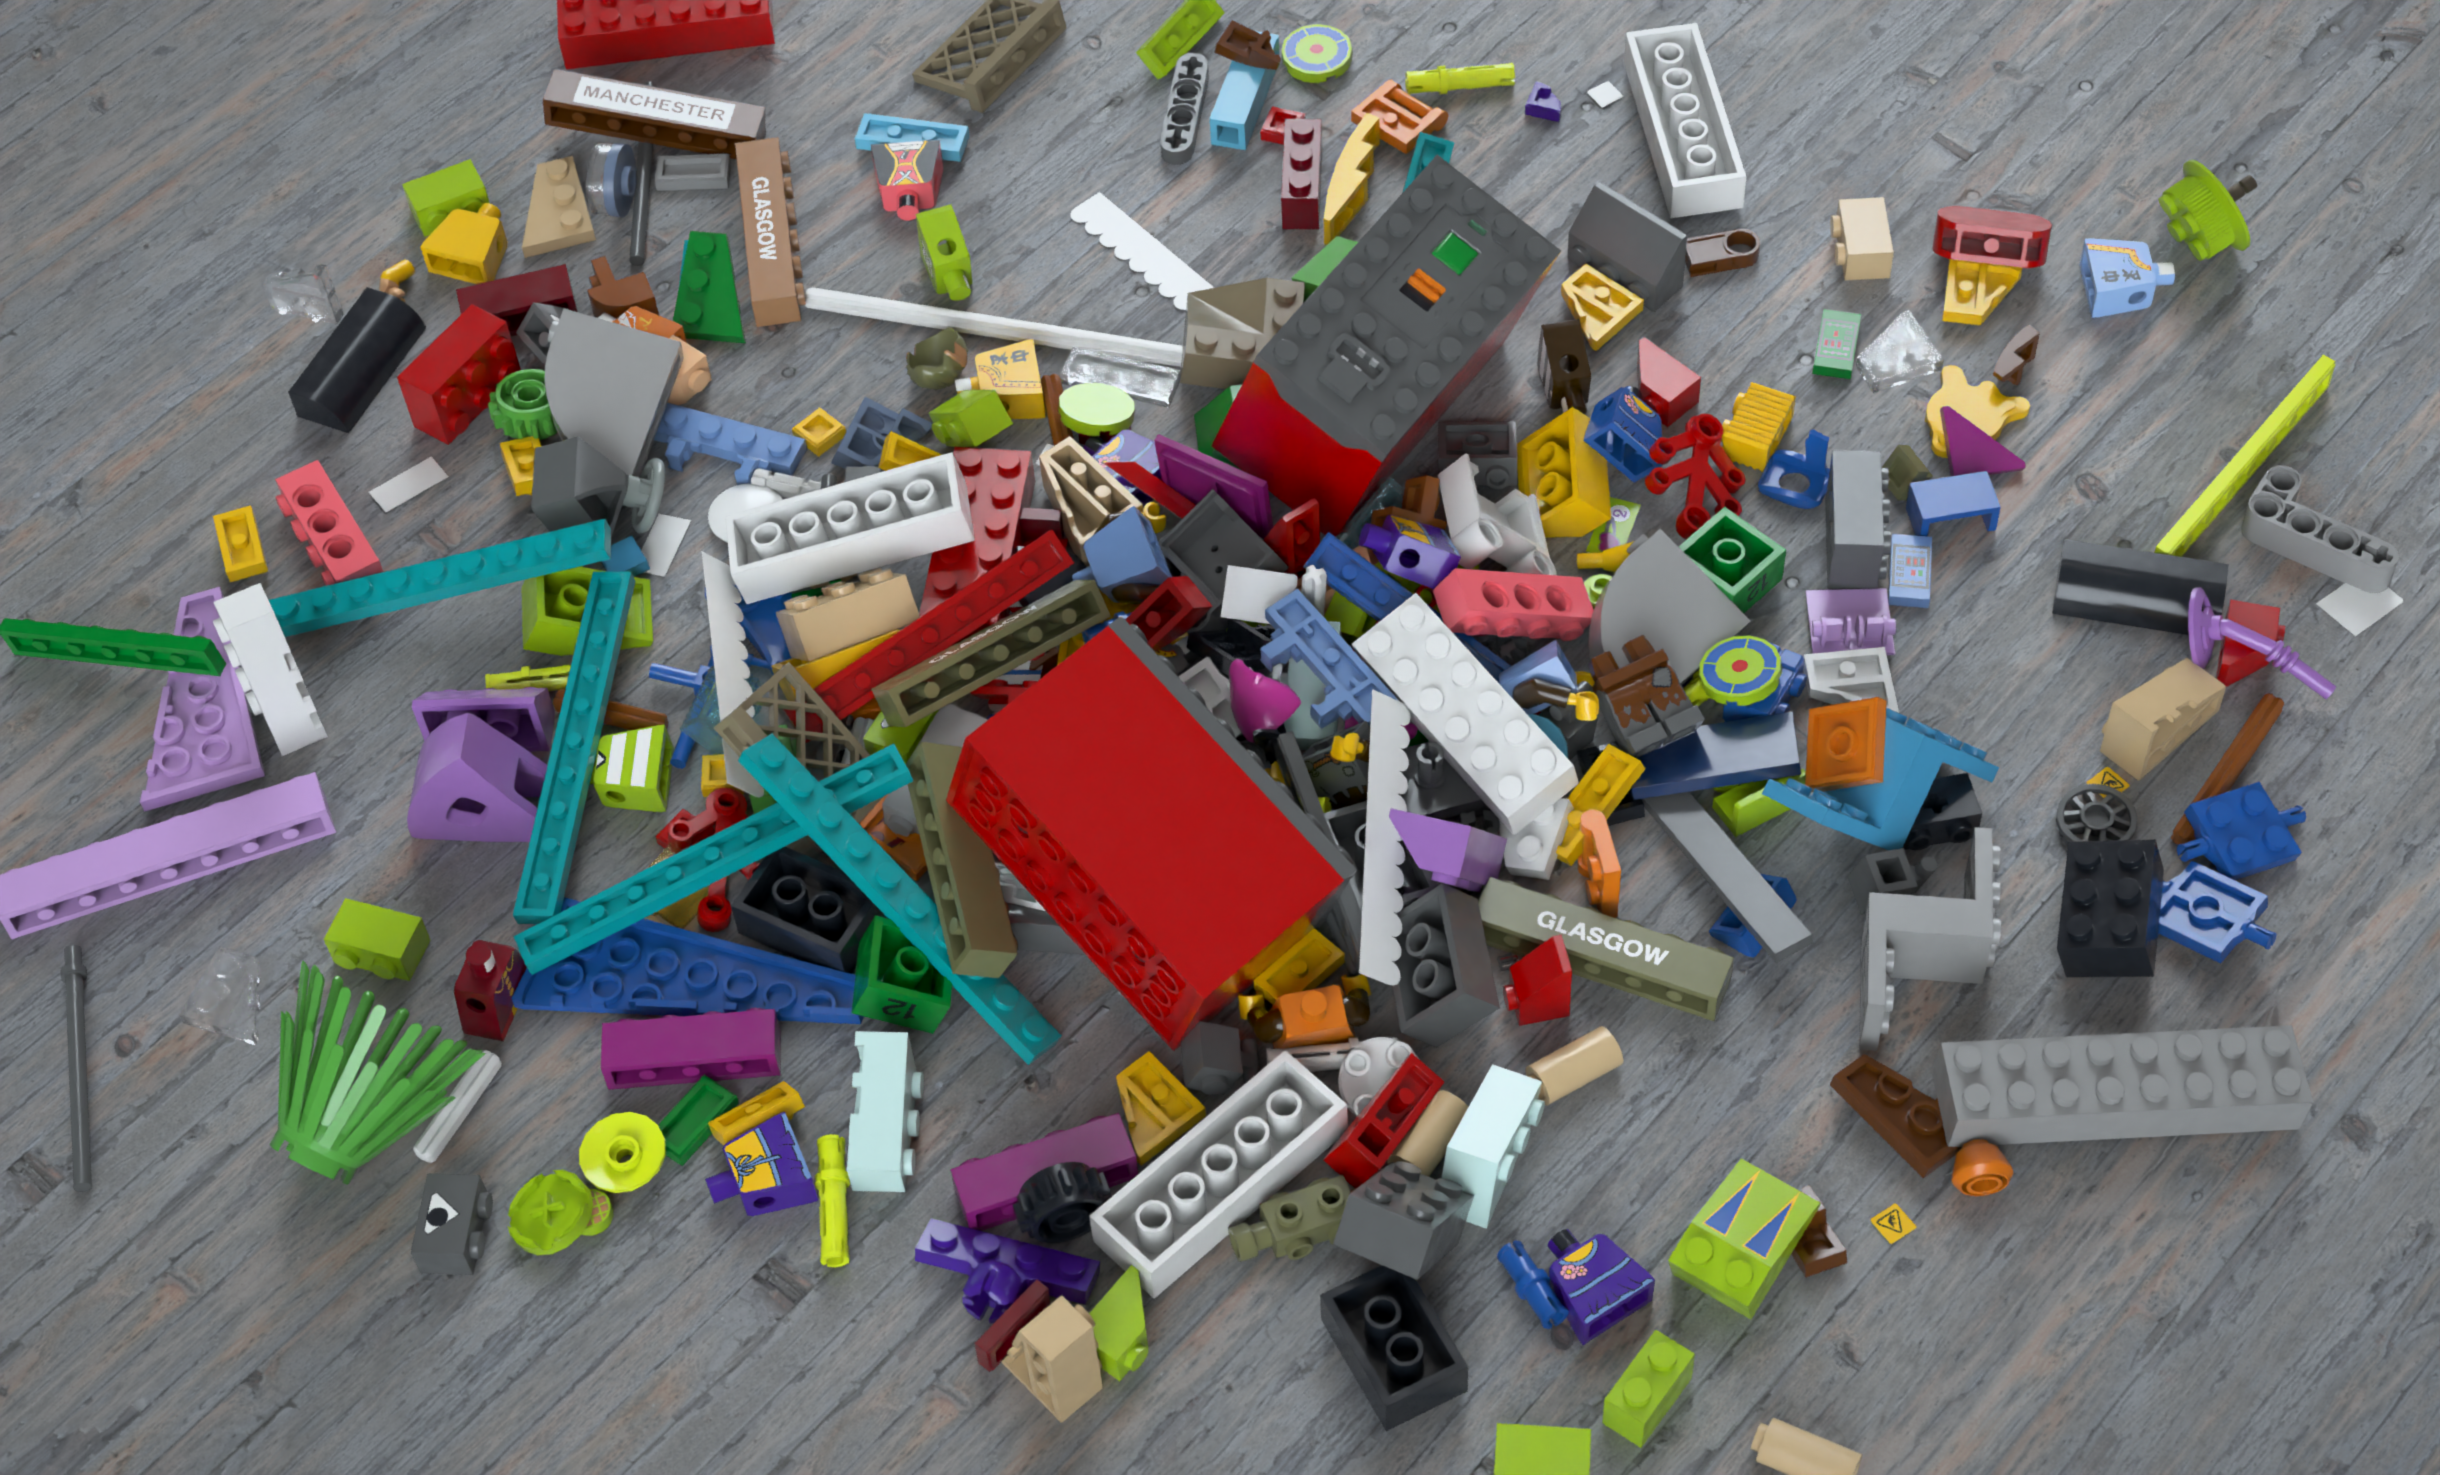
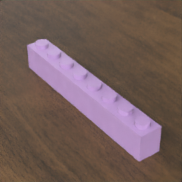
(163, 855)

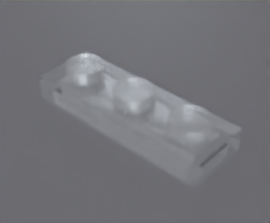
(1139, 379)

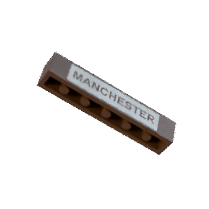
(650, 114)

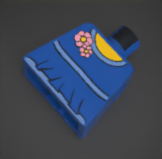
(1623, 432)

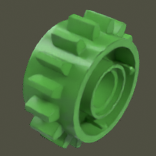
(522, 406)

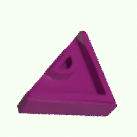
(1972, 449)

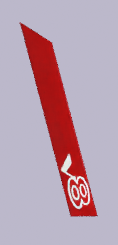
(1153, 487)

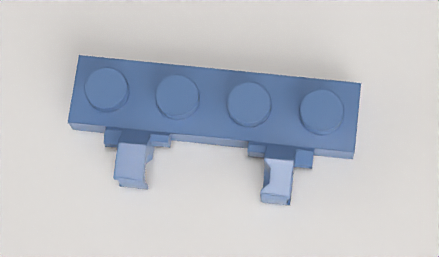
(749, 445)
(1309, 636)

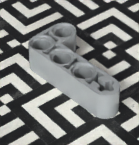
(2313, 538)

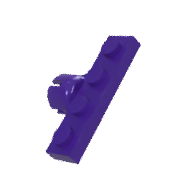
(1003, 1267)

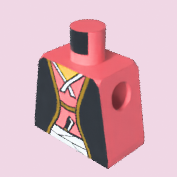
(908, 175)

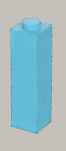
(1240, 102)

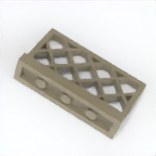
(1004, 59)
(742, 731)

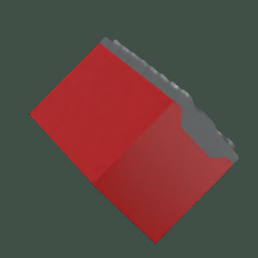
(1384, 345)
(1147, 830)

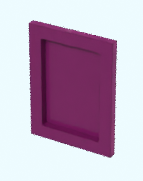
(1197, 474)

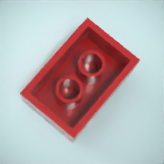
(457, 372)

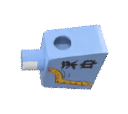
(2121, 276)

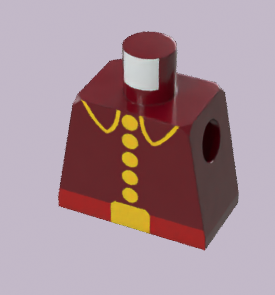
(486, 989)

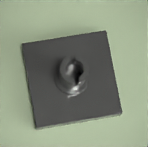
(1435, 785)

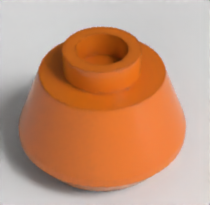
(1981, 1169)

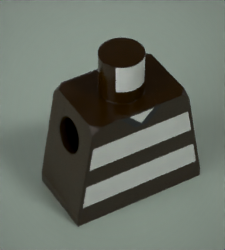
(1564, 365)

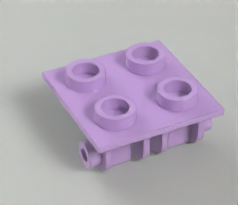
(1850, 620)

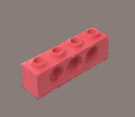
(326, 525)
(1514, 604)

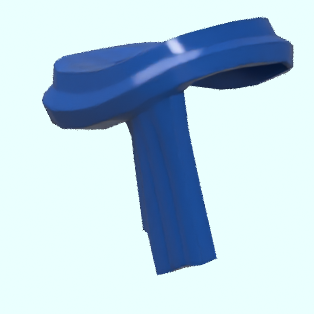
(1811, 465)

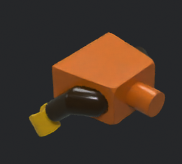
(1310, 1015)

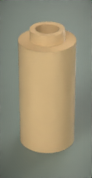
(1576, 1064)
(1431, 1133)
(1801, 1452)

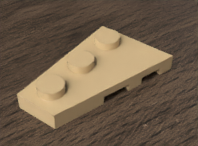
(556, 210)

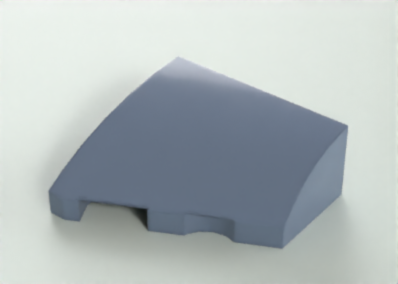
(868, 430)

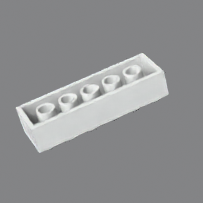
(1684, 120)
(849, 528)
(1467, 714)
(1219, 1173)

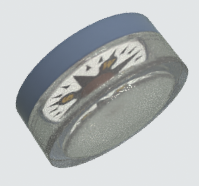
(611, 179)

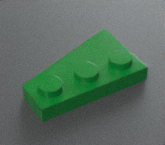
(707, 291)

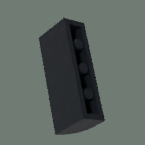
(356, 360)
(2134, 586)

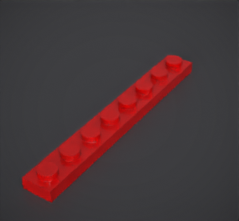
(940, 627)

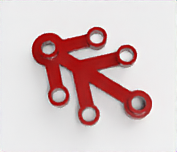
(1704, 435)
(723, 818)

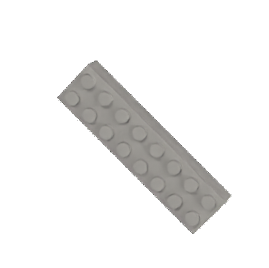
(2121, 1085)

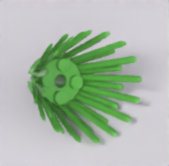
(347, 1126)

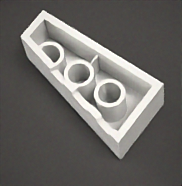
(267, 668)

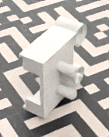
(1501, 530)

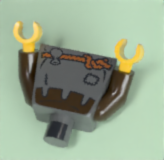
(1337, 766)

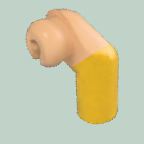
(393, 276)

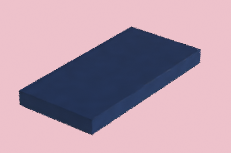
(1722, 757)

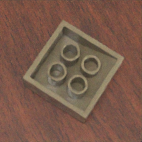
(1231, 326)

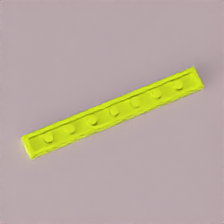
(2248, 460)

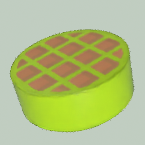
(601, 1214)

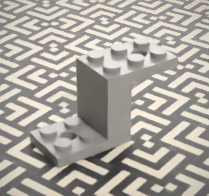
(1929, 938)

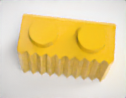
(1757, 425)

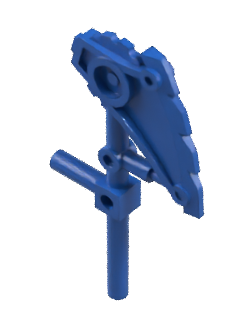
(762, 631)

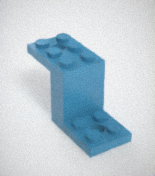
(1888, 809)

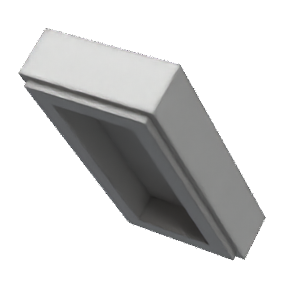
(693, 172)

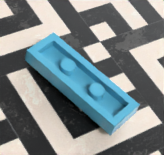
(887, 129)

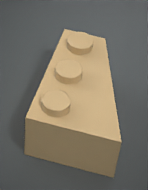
(1081, 491)
(2160, 717)
(1058, 1358)

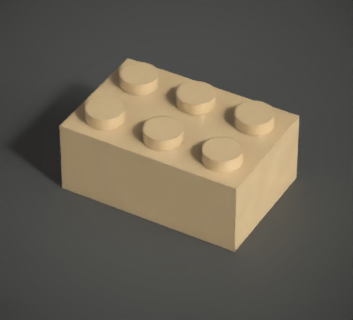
(847, 614)

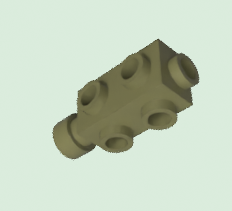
(1312, 1221)

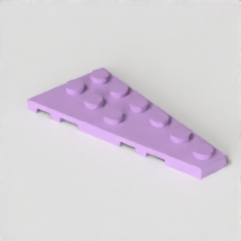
(201, 723)

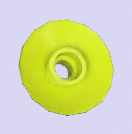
(615, 1138)

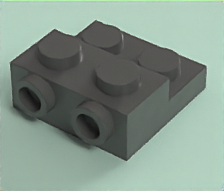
(1489, 446)

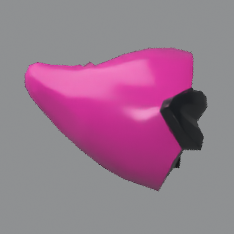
(1259, 703)

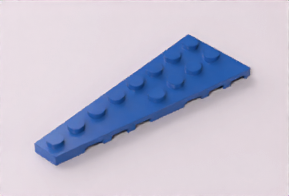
(685, 973)

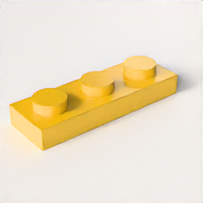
(1598, 790)

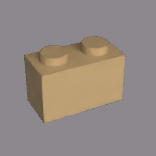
(1863, 238)

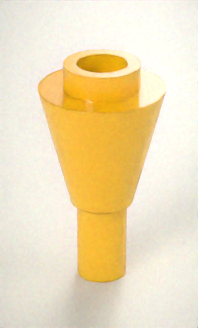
(1608, 559)

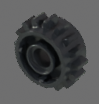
(1059, 1200)

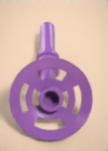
(2206, 628)

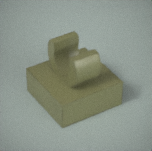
(1904, 469)

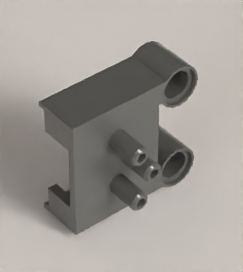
(1205, 546)

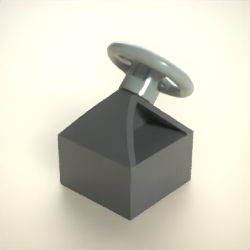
(582, 486)

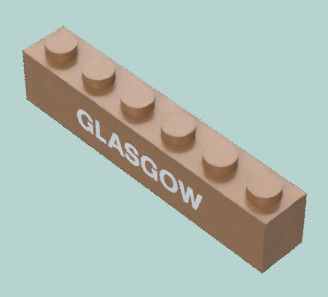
(768, 232)

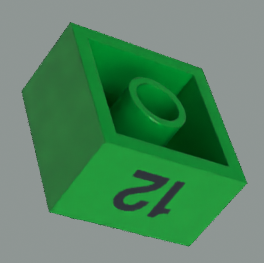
(1736, 558)
(898, 980)

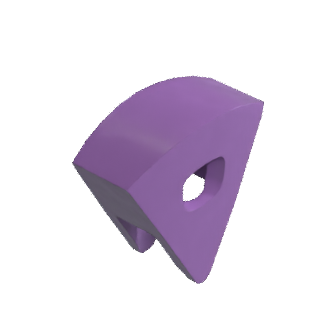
(474, 785)

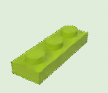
(1178, 35)

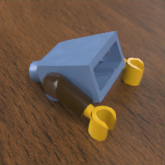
(1127, 555)
(1549, 680)

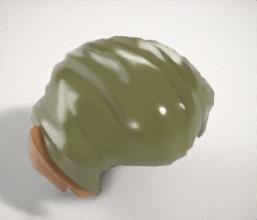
(937, 360)

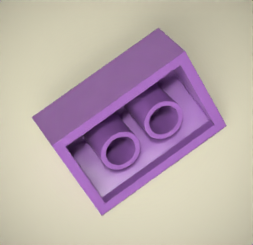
(519, 714)
(1450, 850)

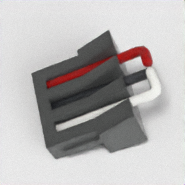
(1506, 961)

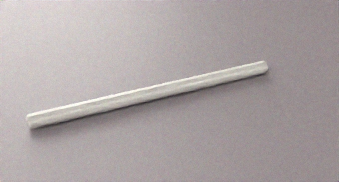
(993, 326)

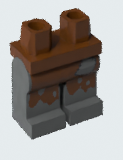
(1643, 698)

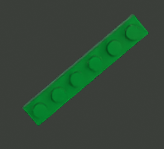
(112, 646)

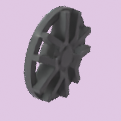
(2096, 817)

